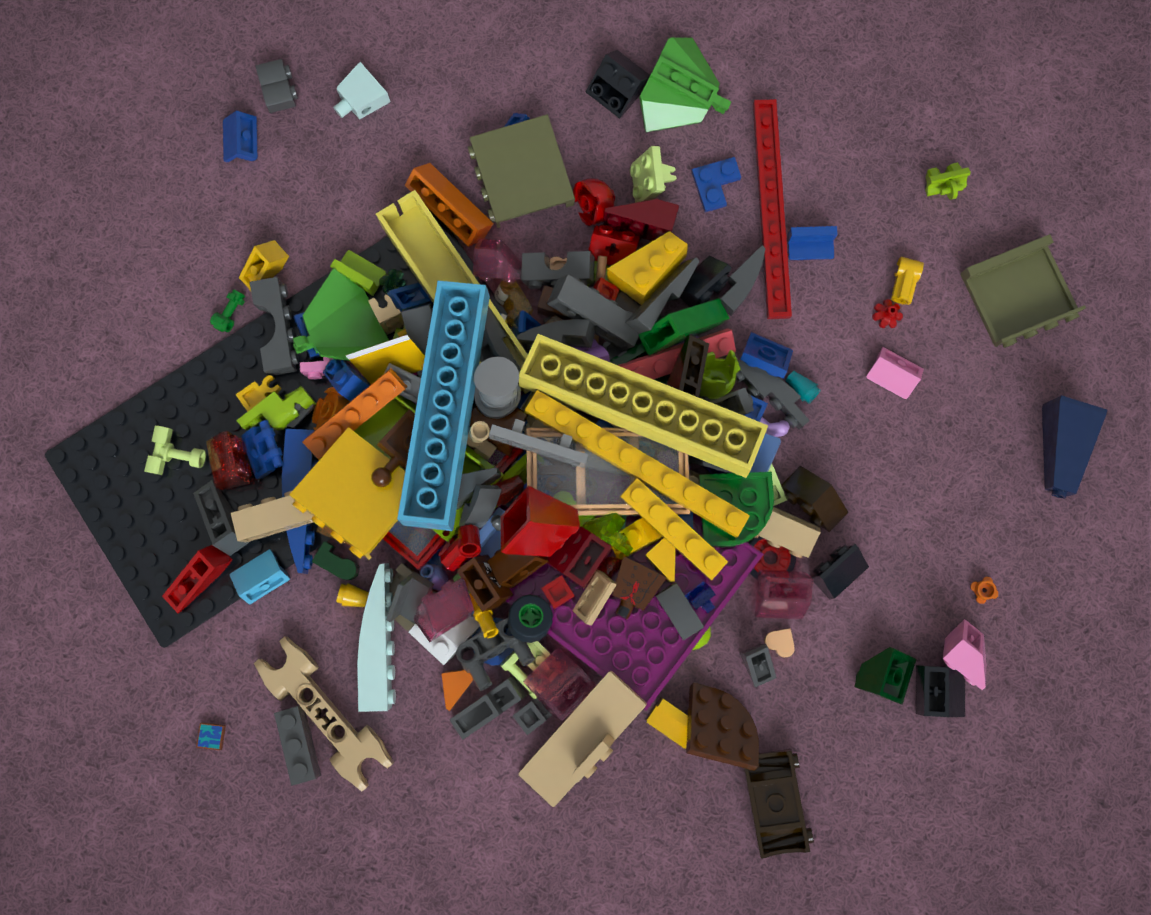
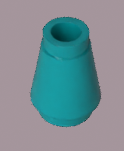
(803, 386)

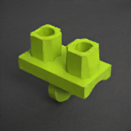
(947, 183)

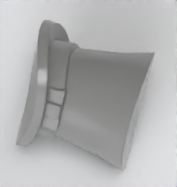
(496, 387)

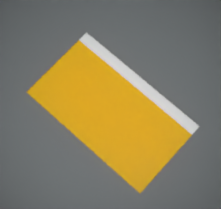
(400, 352)

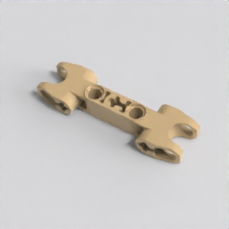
(354, 746)

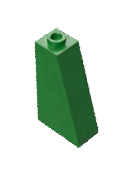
(678, 325)

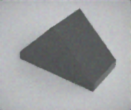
(758, 664)

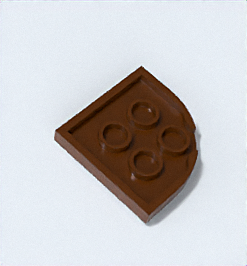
(721, 728)

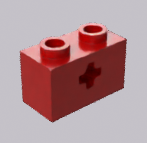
(602, 241)

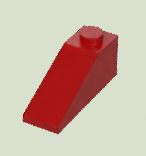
(196, 577)

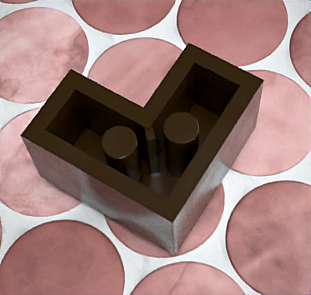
(815, 498)

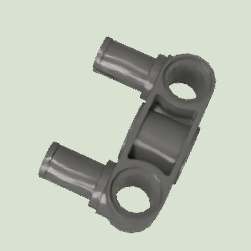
(489, 648)

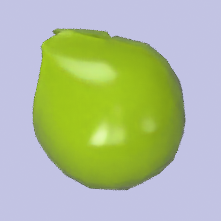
(719, 376)

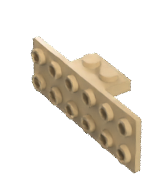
(583, 739)

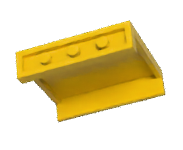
(344, 497)

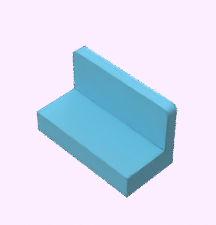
(258, 577)

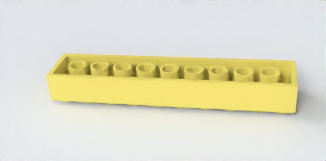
(642, 405)

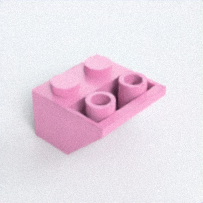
(966, 653)

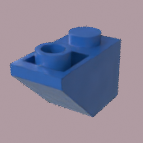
(345, 378)

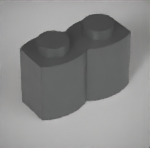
(275, 85)

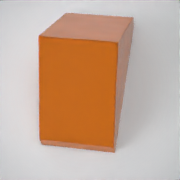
(454, 685)

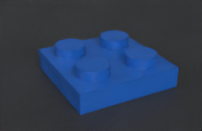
(766, 355)

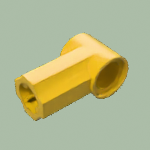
(907, 276)

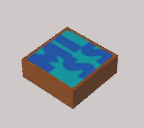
(210, 736)

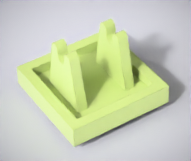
(650, 175)

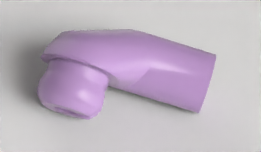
(776, 429)

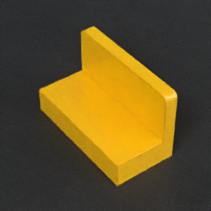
(670, 722)

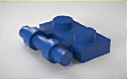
(262, 449)

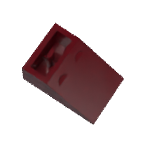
(645, 218)
(580, 557)

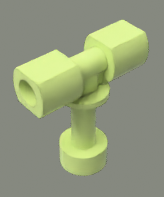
(165, 451)

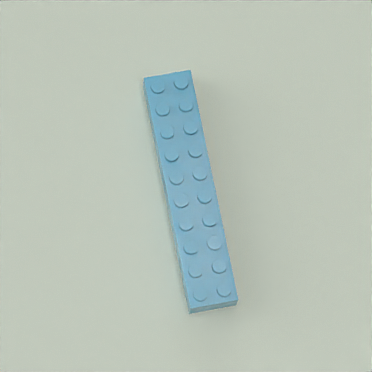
(444, 406)

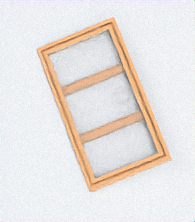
(598, 484)

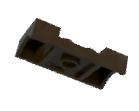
(778, 805)

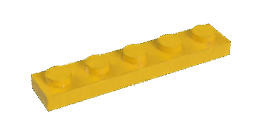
(673, 529)

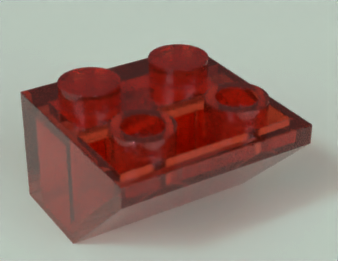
(228, 461)

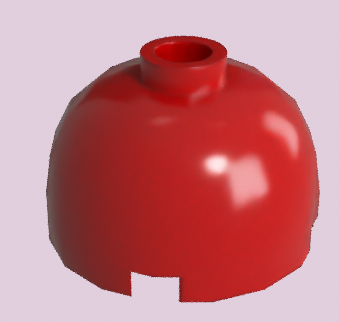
(593, 197)

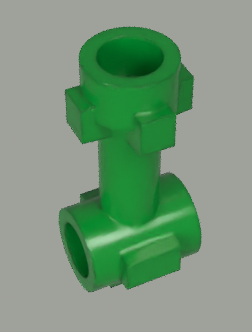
(222, 321)

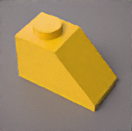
(263, 263)

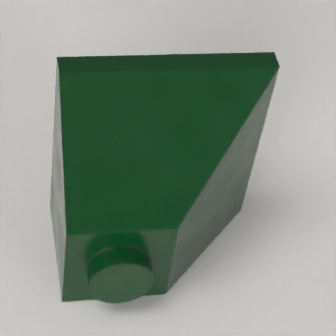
(886, 675)

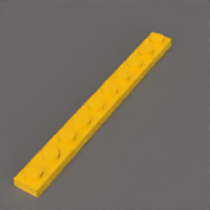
(637, 464)

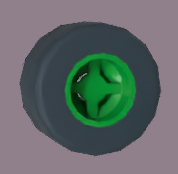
(534, 611)

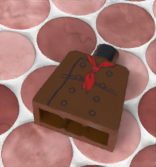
(635, 587)

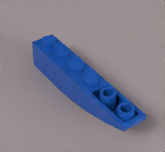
(297, 463)

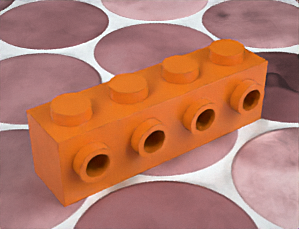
(449, 204)

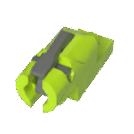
(278, 411)

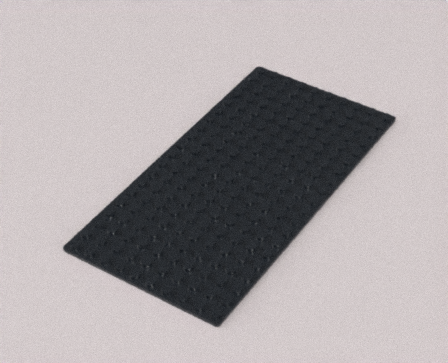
(152, 520)

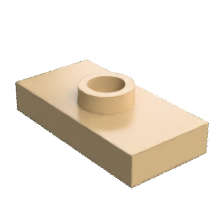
(594, 597)

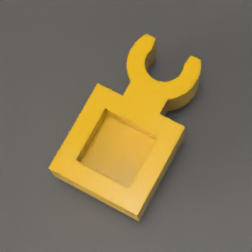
(254, 393)

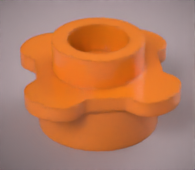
(991, 590)

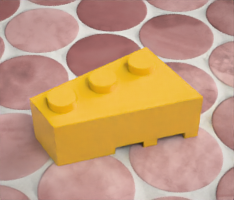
(648, 267)

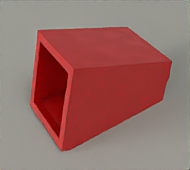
(537, 524)

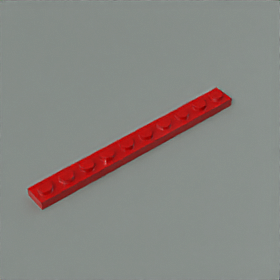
(772, 209)

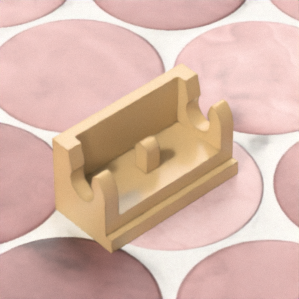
(388, 317)

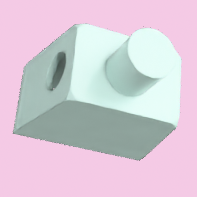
(360, 93)

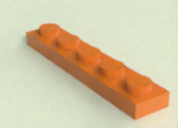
(355, 412)

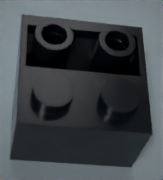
(617, 83)
(707, 277)
(839, 572)
(939, 692)

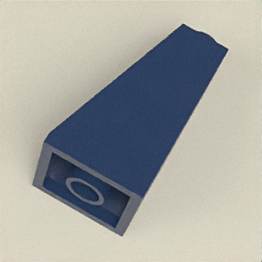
(1068, 442)

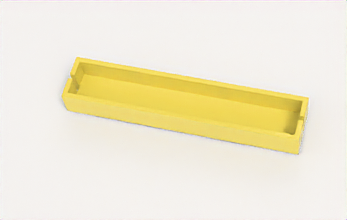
(433, 256)

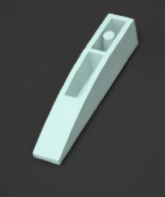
(376, 647)

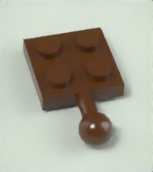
(396, 445)

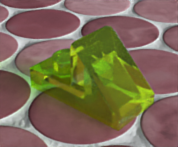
(608, 530)

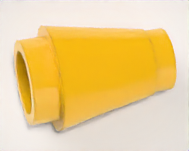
(352, 596)

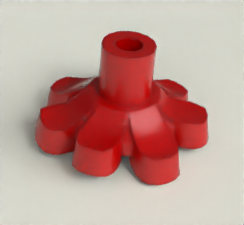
(887, 314)

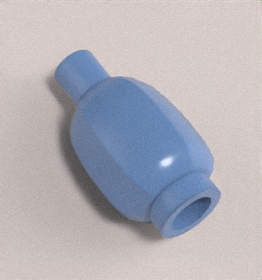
(435, 575)

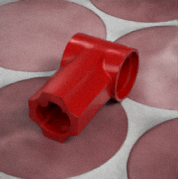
(464, 547)

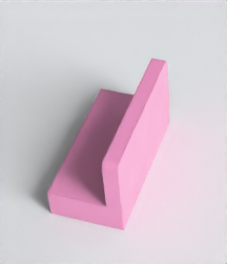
(895, 373)

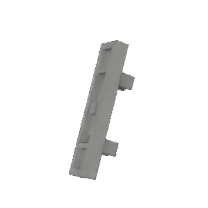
(559, 452)

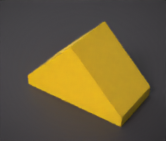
(663, 559)

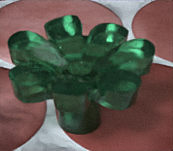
(392, 280)

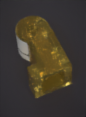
(513, 300)

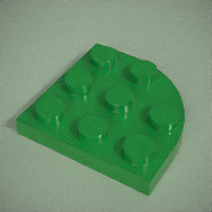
(750, 494)

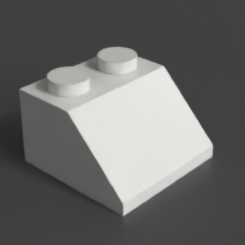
(446, 645)

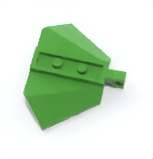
(680, 88)
(339, 320)

